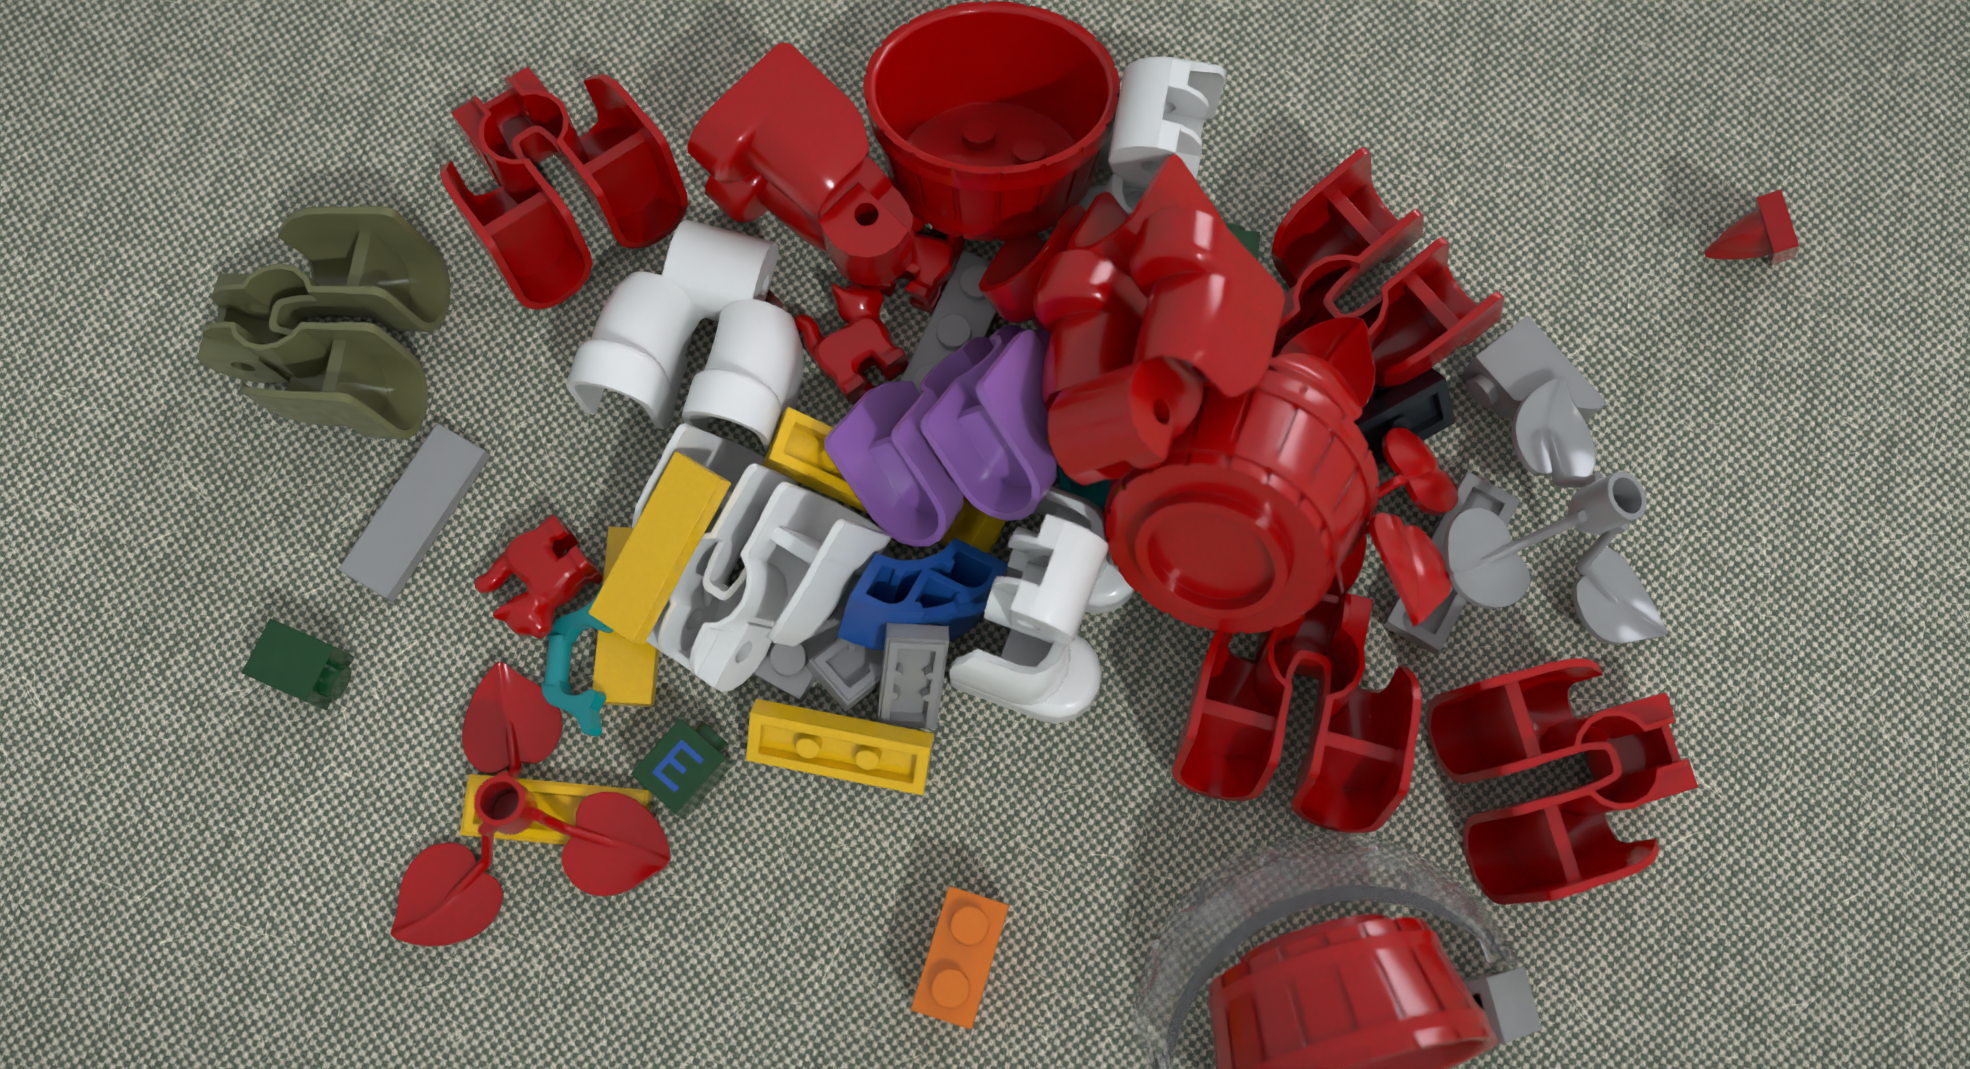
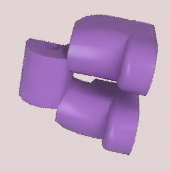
(968, 434)

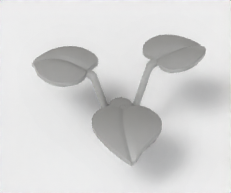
(1485, 562)

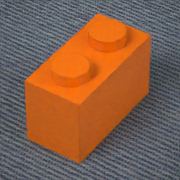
(960, 957)

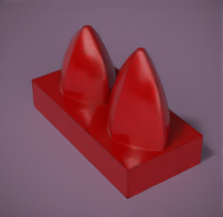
(1759, 233)

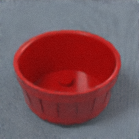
(991, 116)
(1245, 509)
(1347, 999)

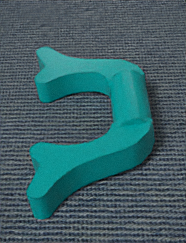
(555, 686)

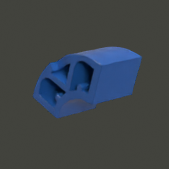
(931, 591)

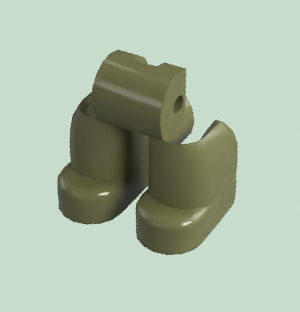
(339, 372)

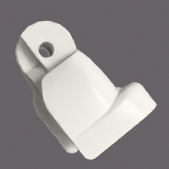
(1156, 117)
(650, 321)
(795, 556)
(1047, 590)

